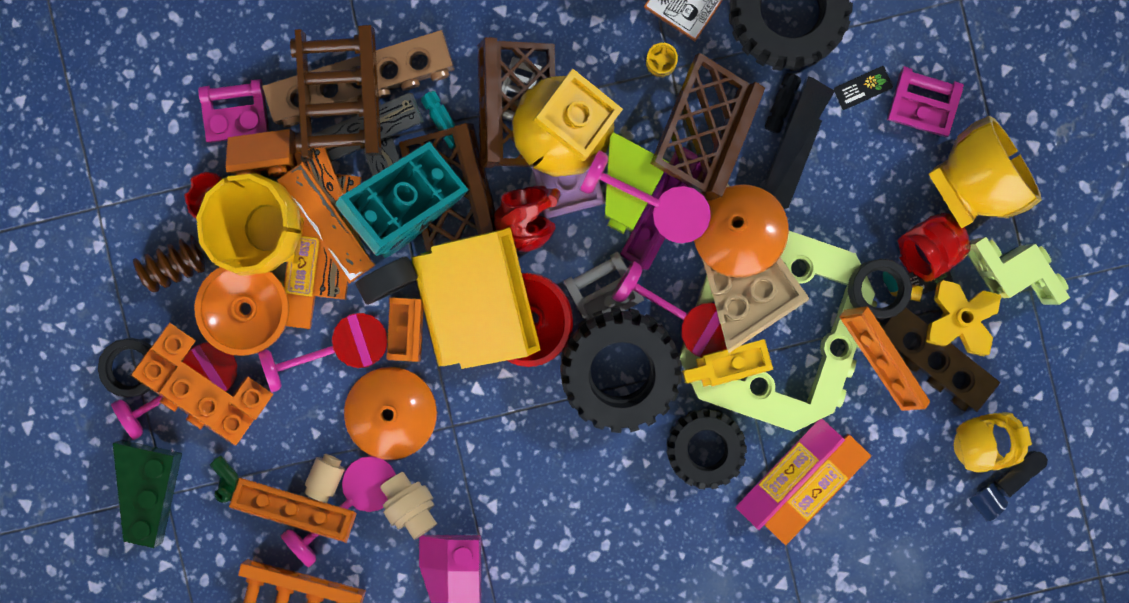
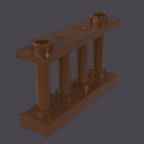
(363, 75)

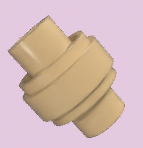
(408, 505)

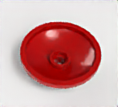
(554, 320)

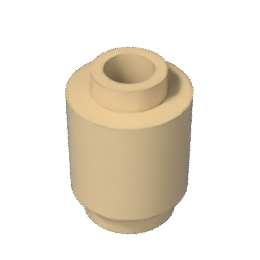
(324, 478)

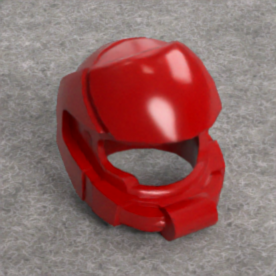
(521, 213)
(941, 242)

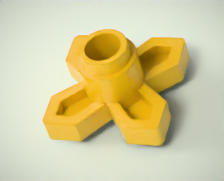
(963, 318)

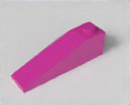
(451, 567)

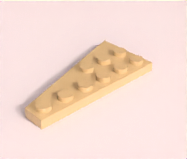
(753, 302)

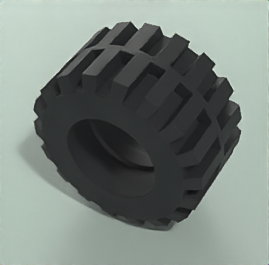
(712, 475)

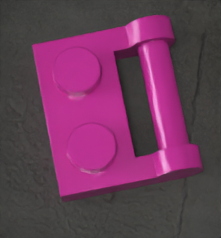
(921, 111)
(233, 121)

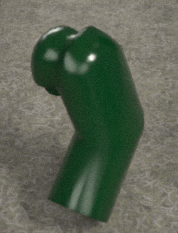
(227, 481)

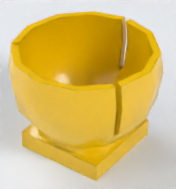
(563, 123)
(983, 178)
(249, 225)

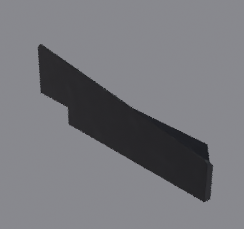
(797, 141)

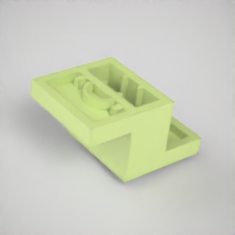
(1018, 270)

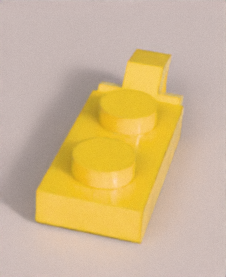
(726, 367)

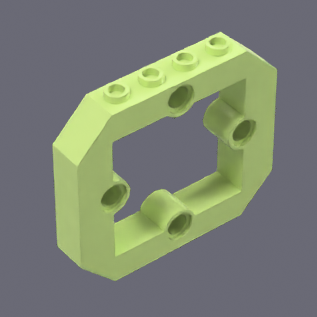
(828, 384)

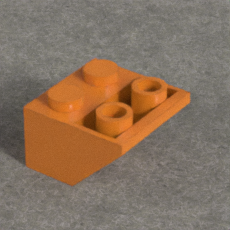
(262, 153)

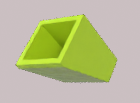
(632, 166)

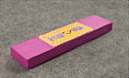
(790, 473)

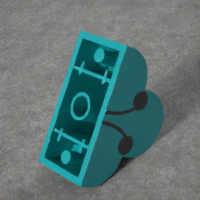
(402, 200)

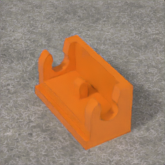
(405, 329)

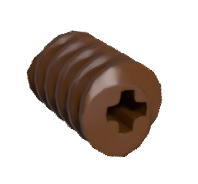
(170, 266)

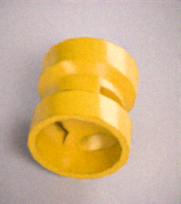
(662, 55)

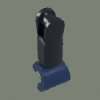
(991, 499)

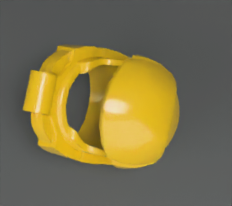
(977, 446)

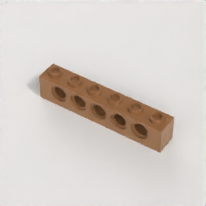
(281, 94)

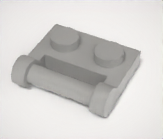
(601, 298)

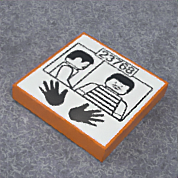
(684, 15)

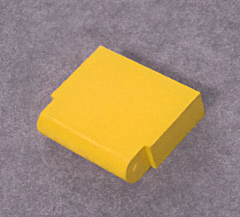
(476, 300)

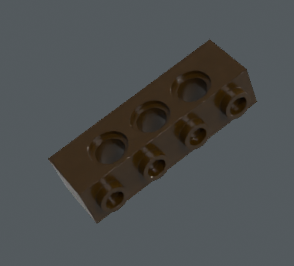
(978, 383)

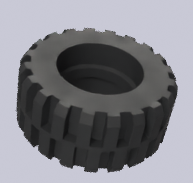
(789, 52)
(638, 406)

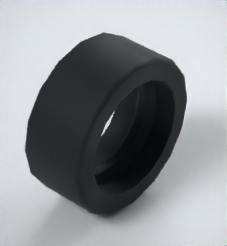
(891, 267)
(386, 280)
(105, 367)

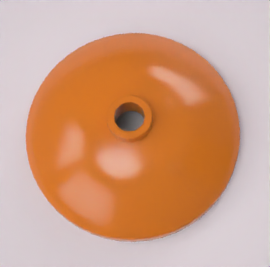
(753, 245)
(224, 323)
(412, 409)

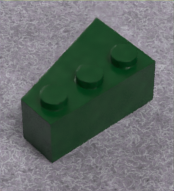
(145, 490)

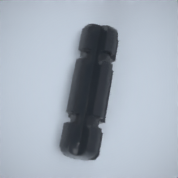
(783, 103)

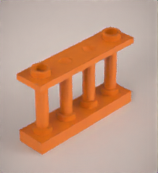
(288, 581)

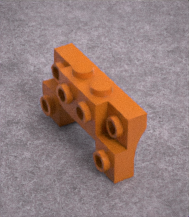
(194, 394)

